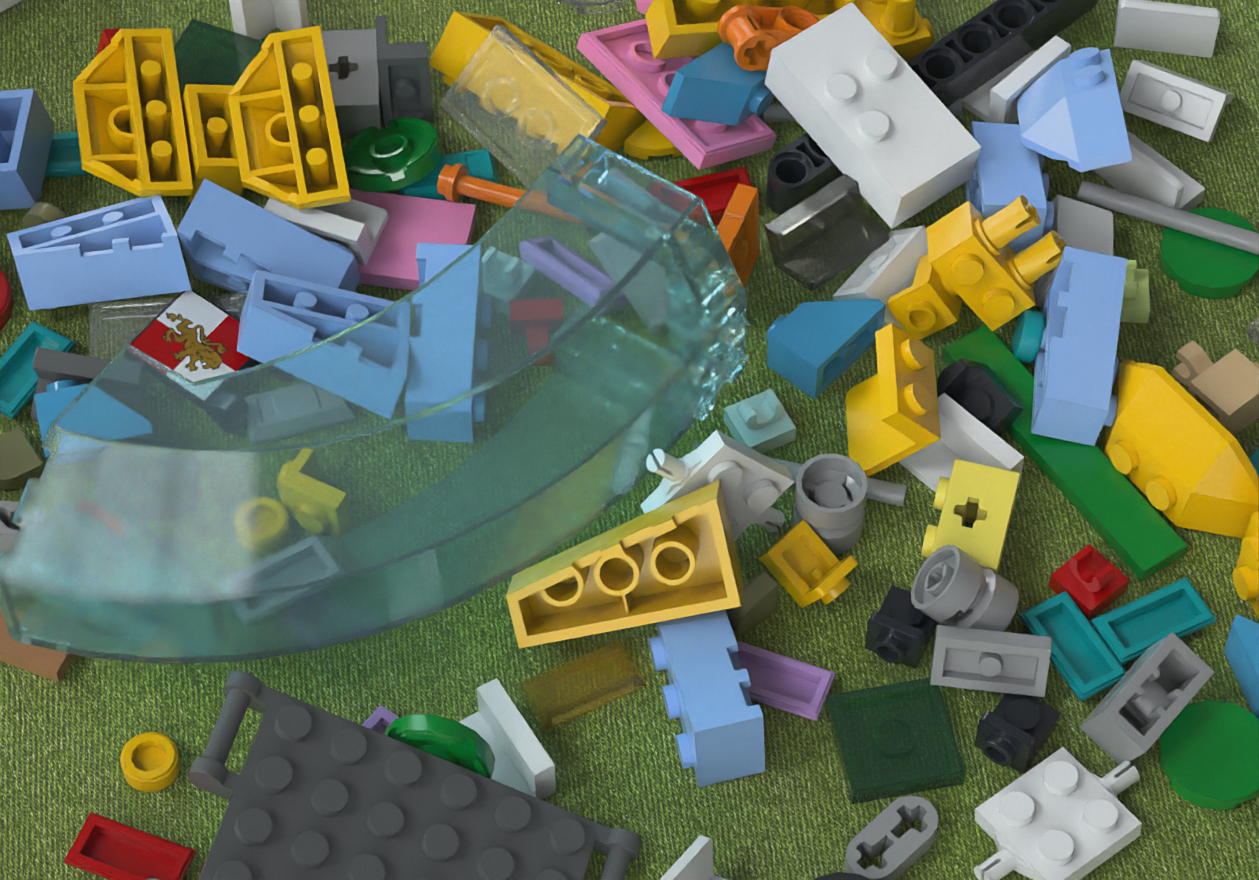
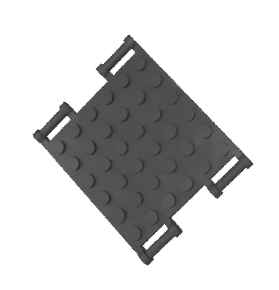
(361, 806)

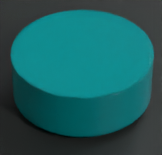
(1027, 335)

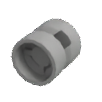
(832, 499)
(963, 593)

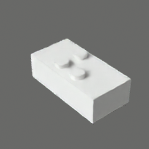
(872, 114)

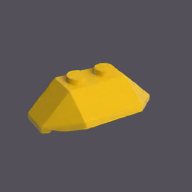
(134, 115)
(289, 123)
(1179, 453)

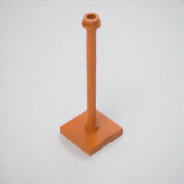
(736, 229)

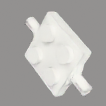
(746, 476)
(1057, 820)

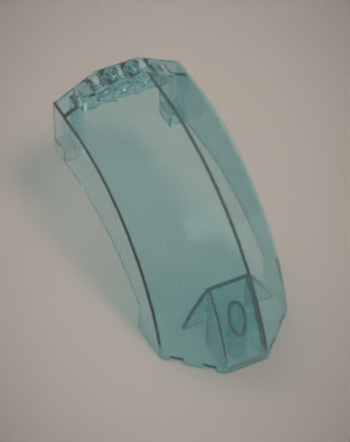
(393, 454)

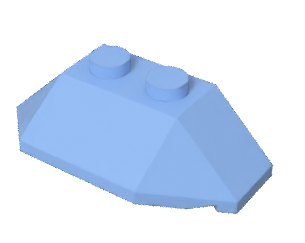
(1076, 113)

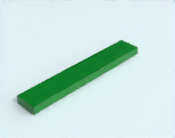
(1078, 469)

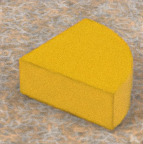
(648, 142)

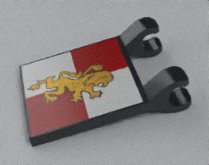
(194, 338)

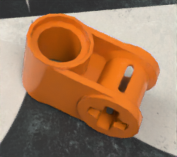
(759, 29)

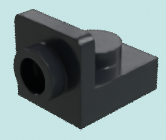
(980, 393)
(899, 630)
(1016, 730)

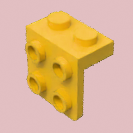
(896, 407)

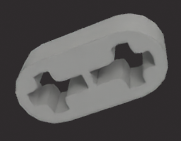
(883, 834)

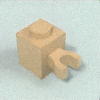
(1225, 388)

